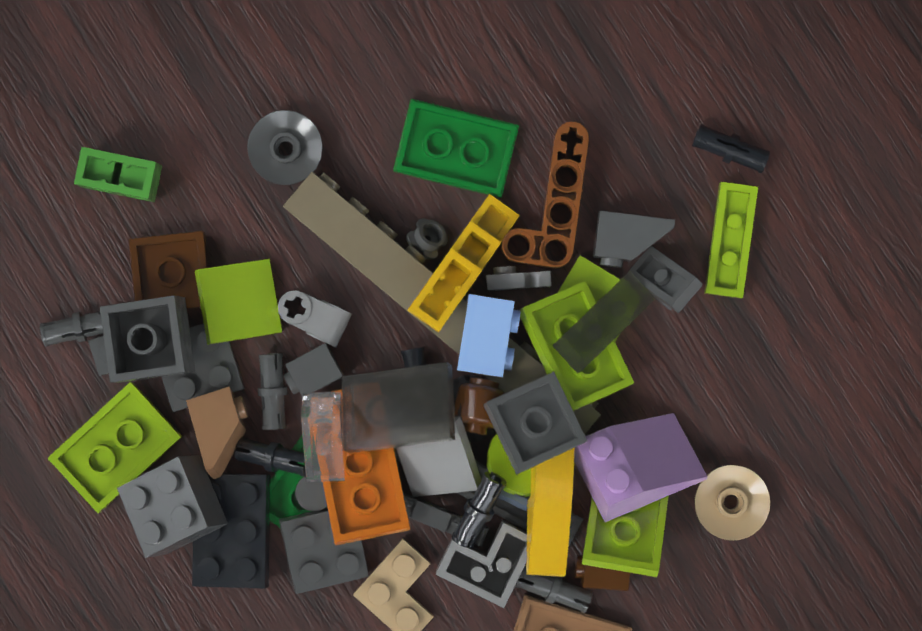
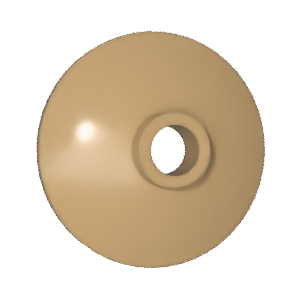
(751, 506)

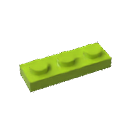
(731, 240)

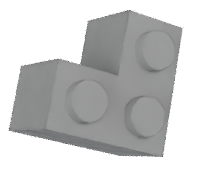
(489, 573)

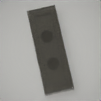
(603, 322)

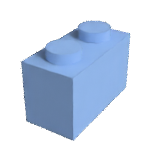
(487, 336)

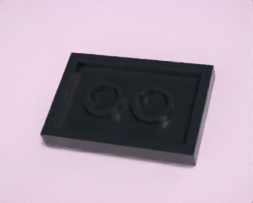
(240, 550)

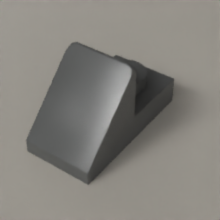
(665, 279)

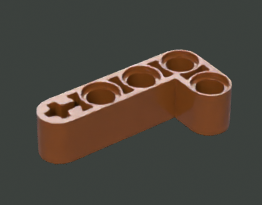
(555, 195)

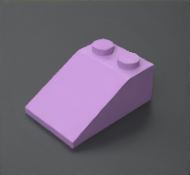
(637, 464)

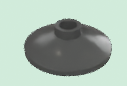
(275, 130)

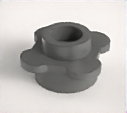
(433, 232)

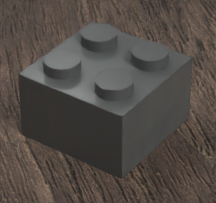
(147, 339)
(172, 505)

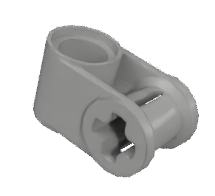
(320, 318)

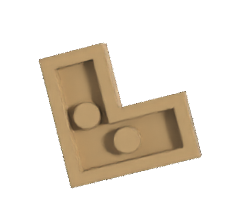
(387, 589)

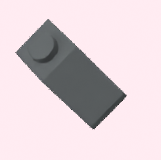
(626, 236)

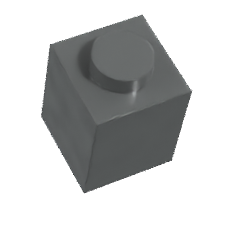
(313, 371)

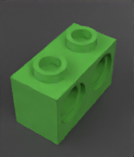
(118, 174)

